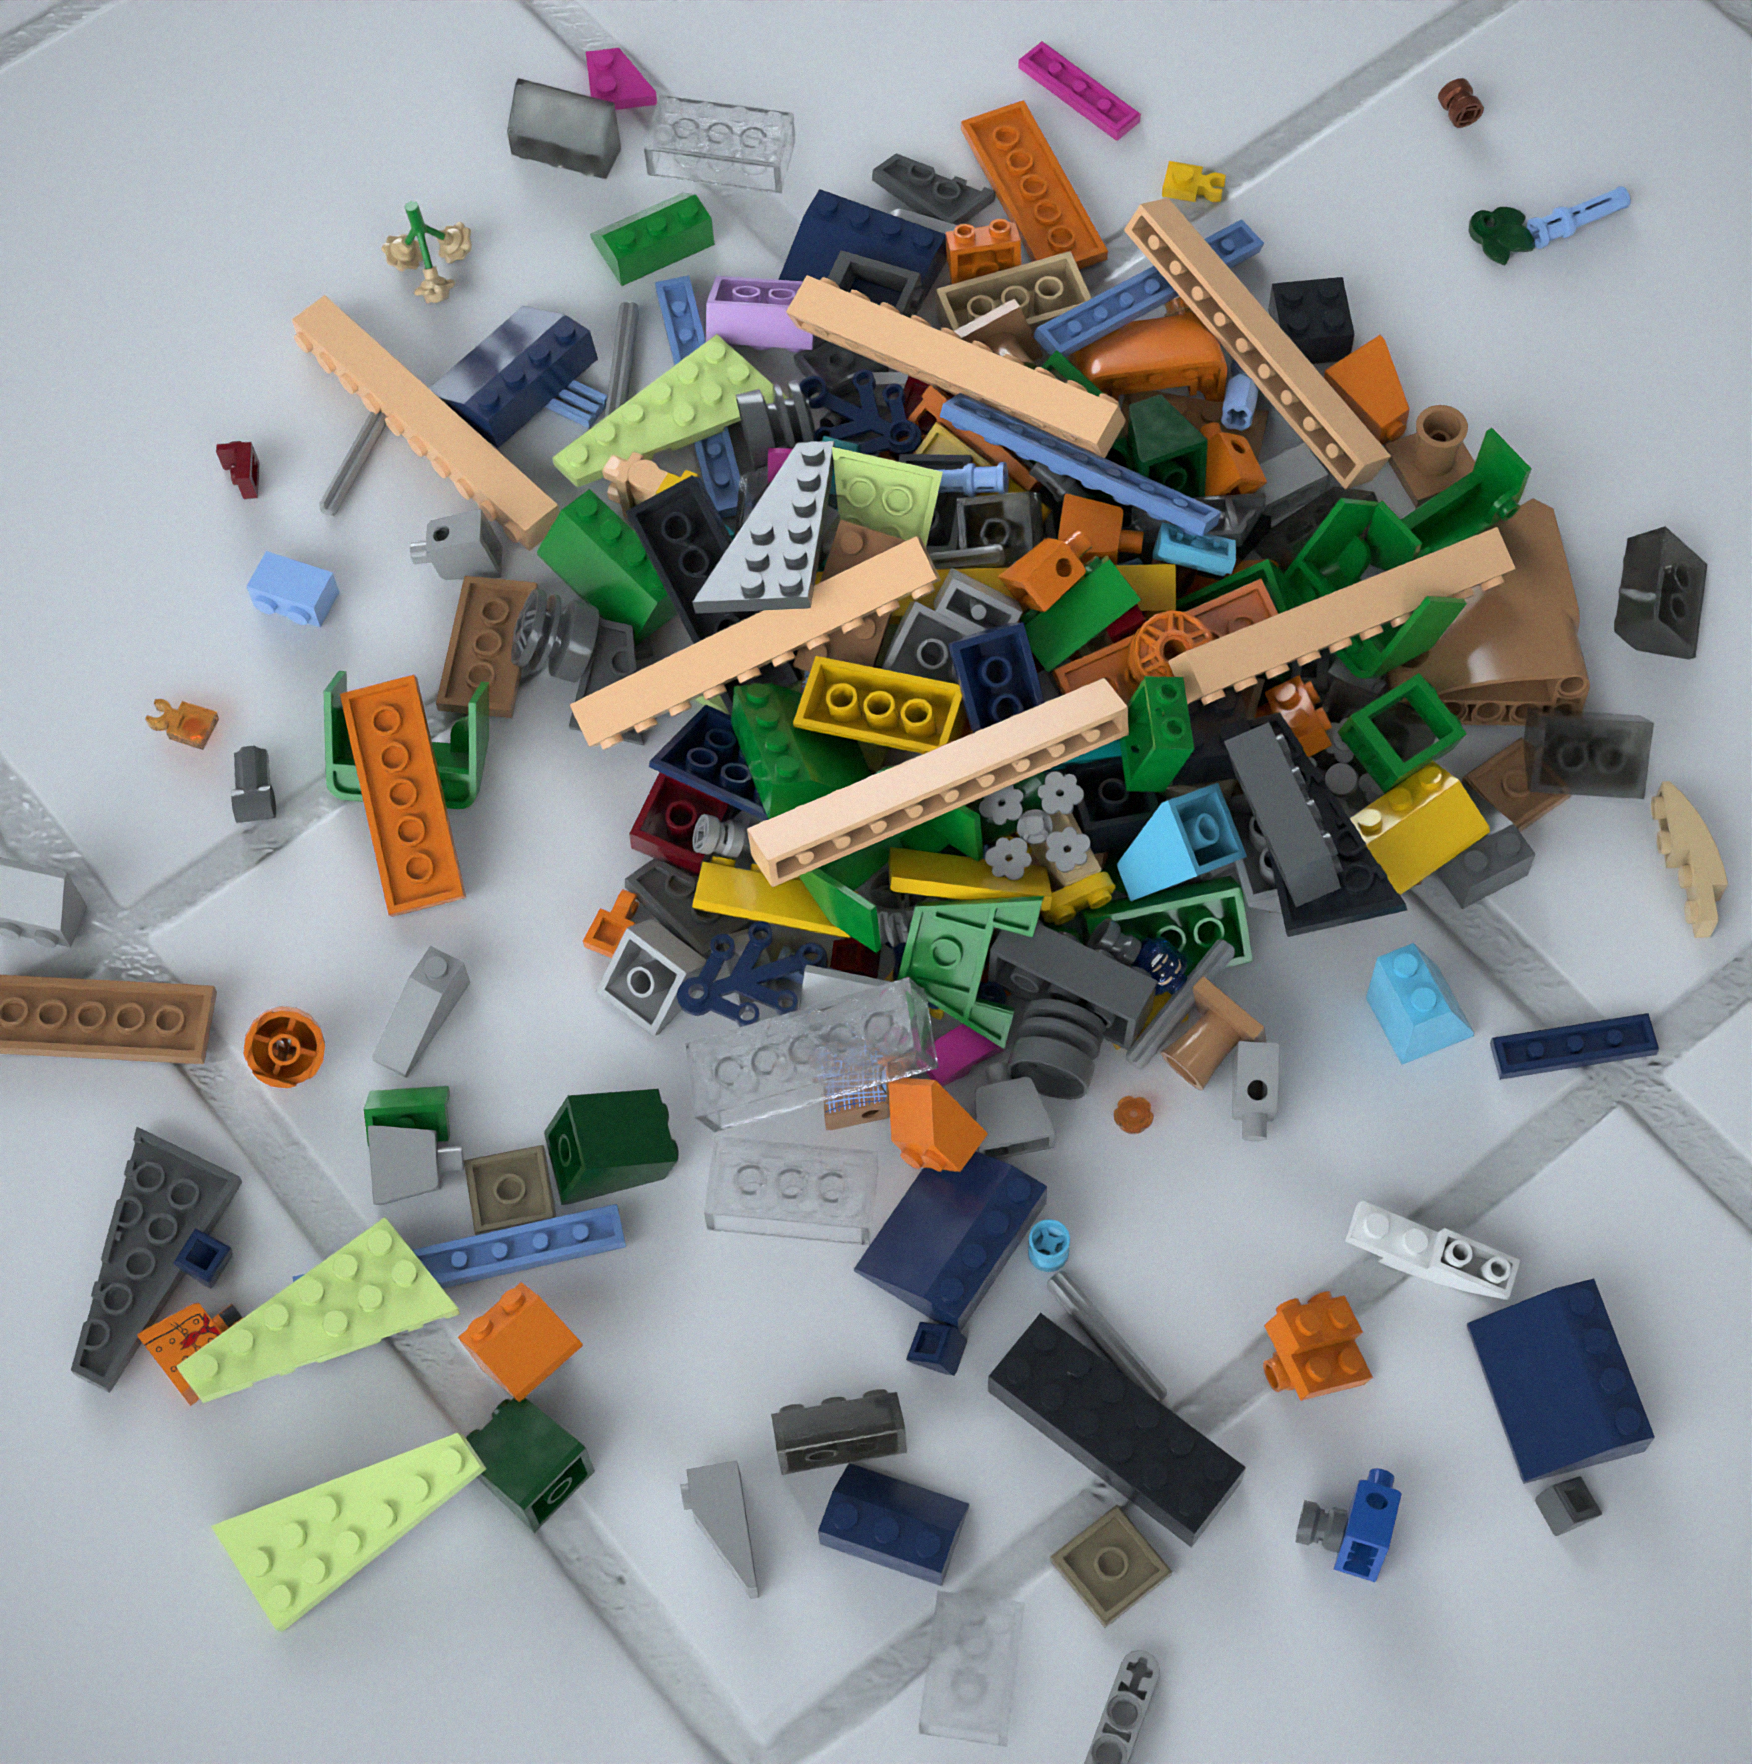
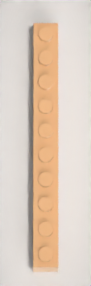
(1257, 343)
(956, 365)
(426, 423)
(1340, 616)
(755, 642)
(937, 782)

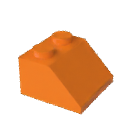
(931, 1126)
(519, 1341)

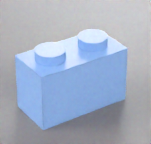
(292, 589)

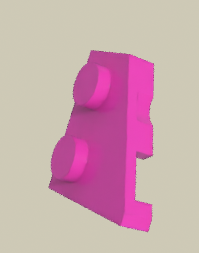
(618, 80)

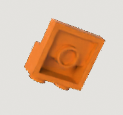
(982, 249)
(1297, 706)
(1319, 1345)

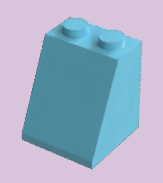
(1181, 842)
(1415, 1004)

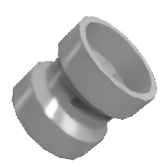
(719, 837)

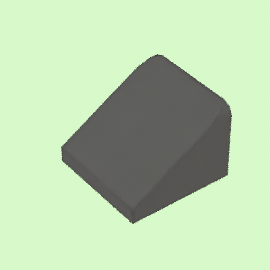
(1567, 1505)

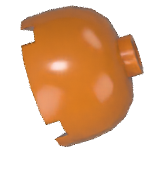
(284, 1063)

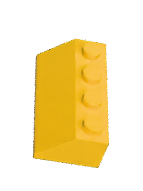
(880, 706)
(1420, 825)
(751, 897)

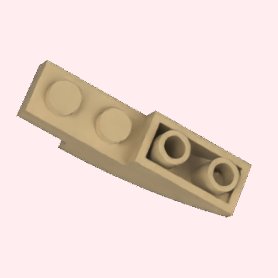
(1692, 849)

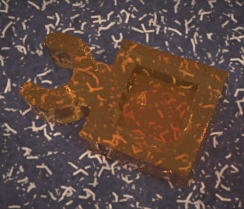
(187, 725)

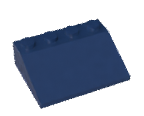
(845, 225)
(516, 372)
(711, 760)
(953, 1237)
(1560, 1382)

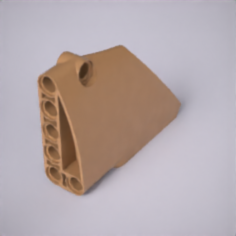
(1513, 641)

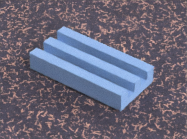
(583, 397)

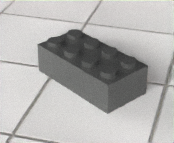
(1285, 813)
(1064, 970)

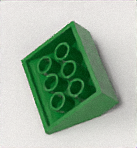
(787, 761)

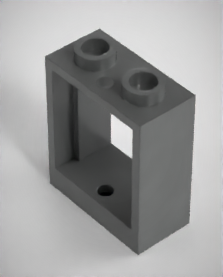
(852, 267)

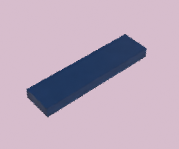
(1574, 1046)

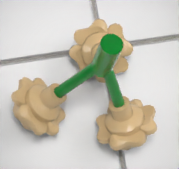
(404, 252)

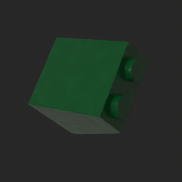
(1167, 446)
(609, 1143)
(529, 1461)

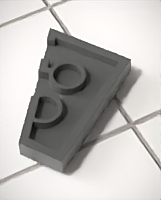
(929, 192)
(610, 661)
(670, 897)

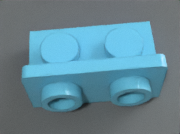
(1203, 553)

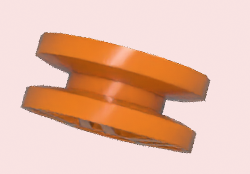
(1164, 629)

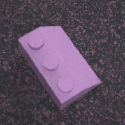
(755, 314)

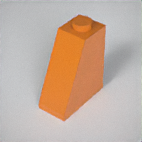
(1372, 389)

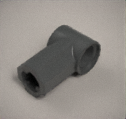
(253, 793)

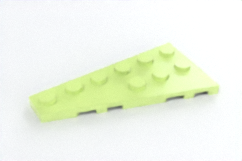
(672, 412)
(887, 499)
(336, 1308)
(322, 1536)

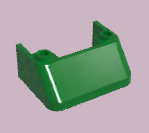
(1455, 513)
(1338, 558)
(458, 762)
(835, 882)

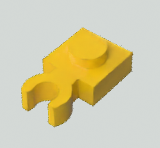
(1186, 182)

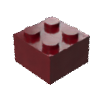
(669, 820)

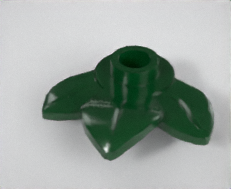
(1501, 233)

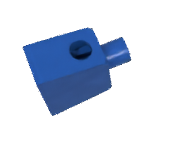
(1369, 1526)

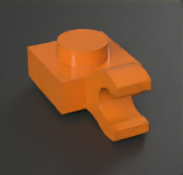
(610, 926)

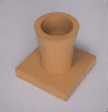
(1004, 333)
(1432, 455)
(1212, 1037)

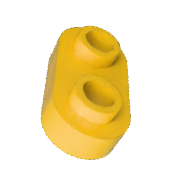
(1090, 891)

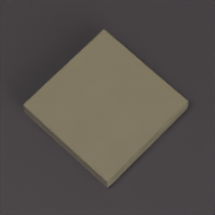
(509, 1189)
(1111, 1566)

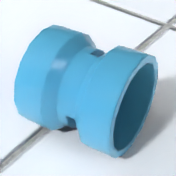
(1048, 1236)

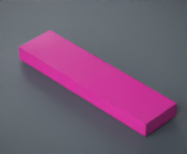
(1079, 90)

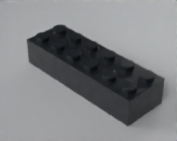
(684, 546)
(1116, 1429)

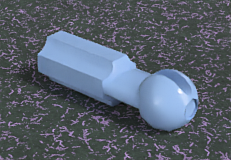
(1239, 400)

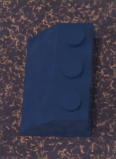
(996, 674)
(893, 1523)

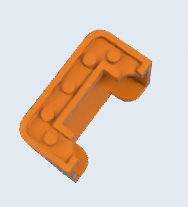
(1156, 357)

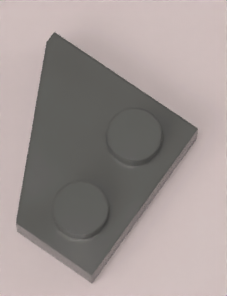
(1238, 514)

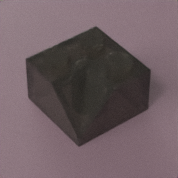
(1001, 520)

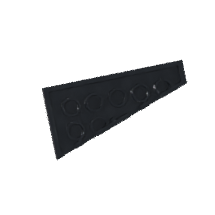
(1363, 882)

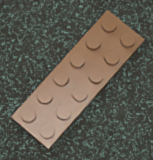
(105, 1019)

